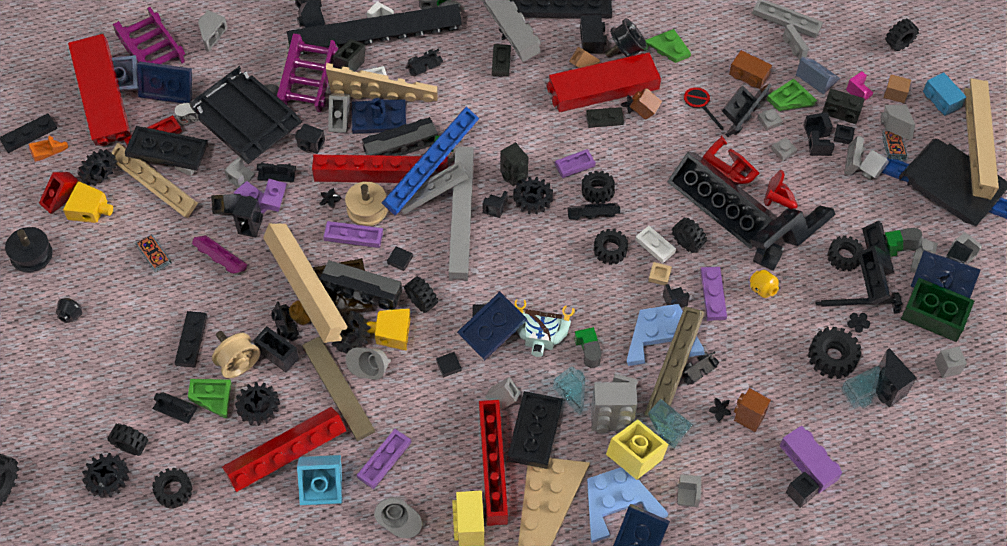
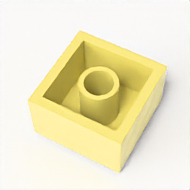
(637, 449)
(468, 518)

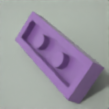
(353, 234)
(713, 293)
(384, 458)

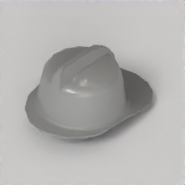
(367, 362)
(398, 517)

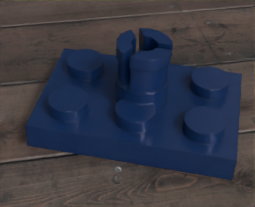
(164, 82)
(377, 115)
(947, 273)
(492, 326)
(641, 528)

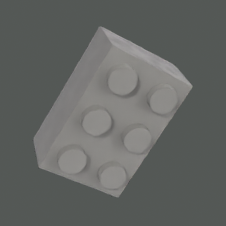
(613, 406)

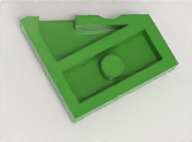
(669, 45)
(791, 96)
(211, 394)

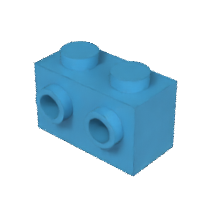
(944, 94)

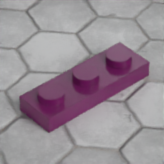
(219, 254)

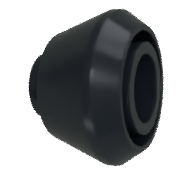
(68, 310)

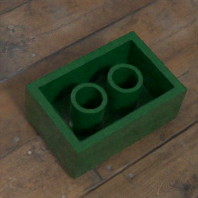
(937, 309)

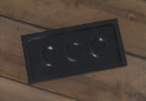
(166, 148)
(535, 430)

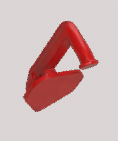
(734, 171)
(779, 192)

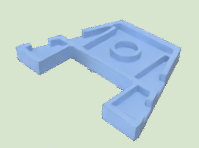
(656, 327)
(613, 493)

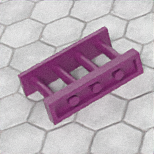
(131, 44)
(289, 77)

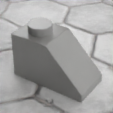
(212, 28)
(338, 112)
(898, 120)

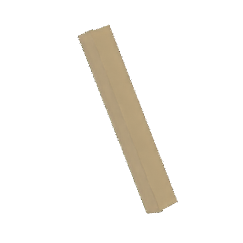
(981, 139)
(305, 282)

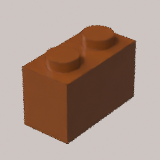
(750, 69)
(751, 409)

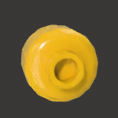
(764, 283)

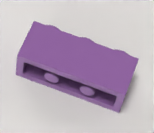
(811, 457)

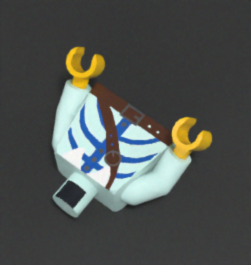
(543, 329)

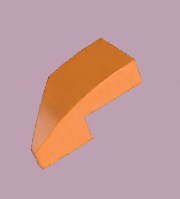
(46, 148)

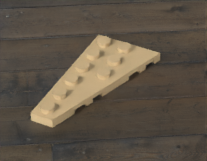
(375, 85)
(548, 499)

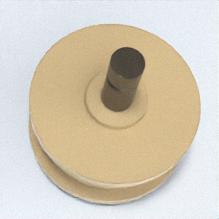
(365, 203)
(235, 354)

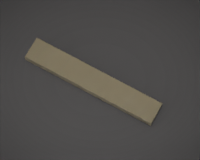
(676, 357)
(338, 389)

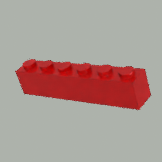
(361, 168)
(284, 449)
(493, 463)

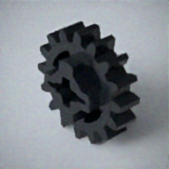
(97, 167)
(532, 195)
(356, 338)
(266, 406)
(105, 475)

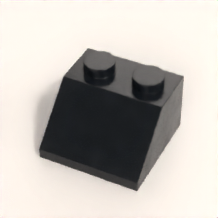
(894, 379)

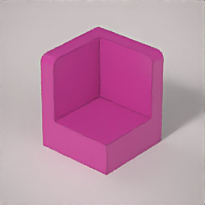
(857, 87)

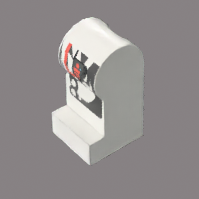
(185, 114)

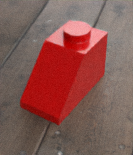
(58, 191)

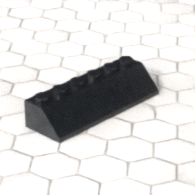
(720, 198)

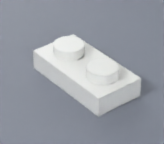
(655, 244)

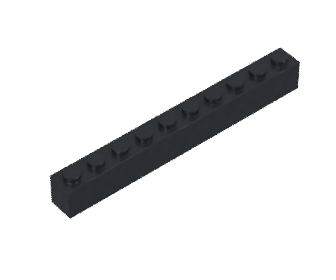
(382, 27)

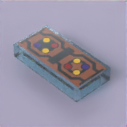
(894, 146)
(153, 253)

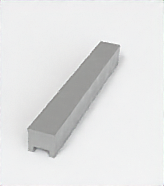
(461, 217)

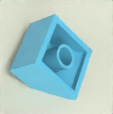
(320, 480)

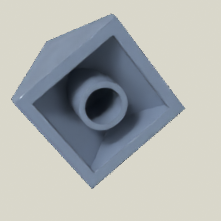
(126, 72)
(816, 75)

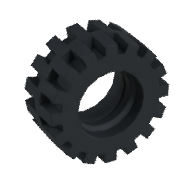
(902, 34)
(598, 194)
(689, 235)
(610, 237)
(840, 261)
(421, 294)
(127, 439)
(173, 499)

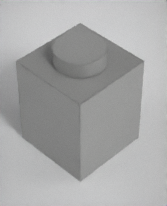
(873, 165)
(950, 362)

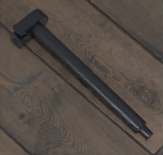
(895, 300)

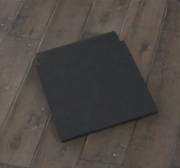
(244, 114)
(945, 178)

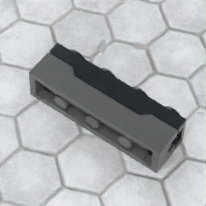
(401, 139)
(361, 285)

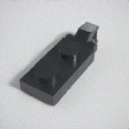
(593, 210)

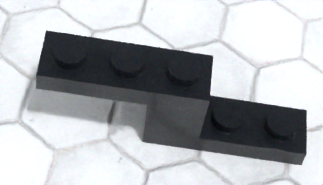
(793, 227)
(875, 263)

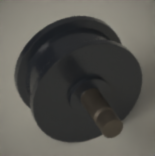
(627, 40)
(28, 249)

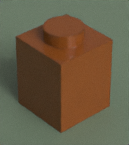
(645, 103)

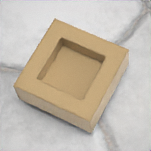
(660, 273)

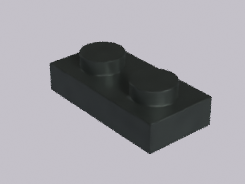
(501, 60)
(604, 117)

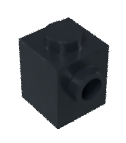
(310, 138)

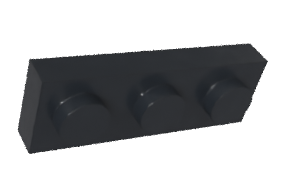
(28, 133)
(191, 339)

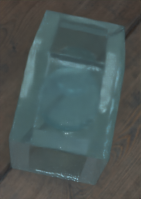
(571, 388)
(862, 388)
(669, 423)

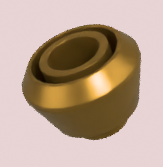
(298, 313)

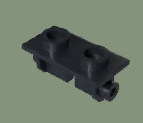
(429, 58)
(277, 172)
(282, 316)
(705, 363)
(174, 407)

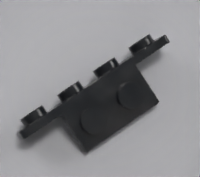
(741, 106)

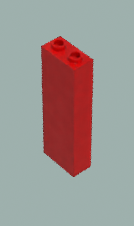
(603, 82)
(99, 90)

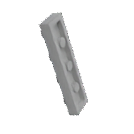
(786, 16)
(436, 185)

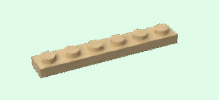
(155, 182)

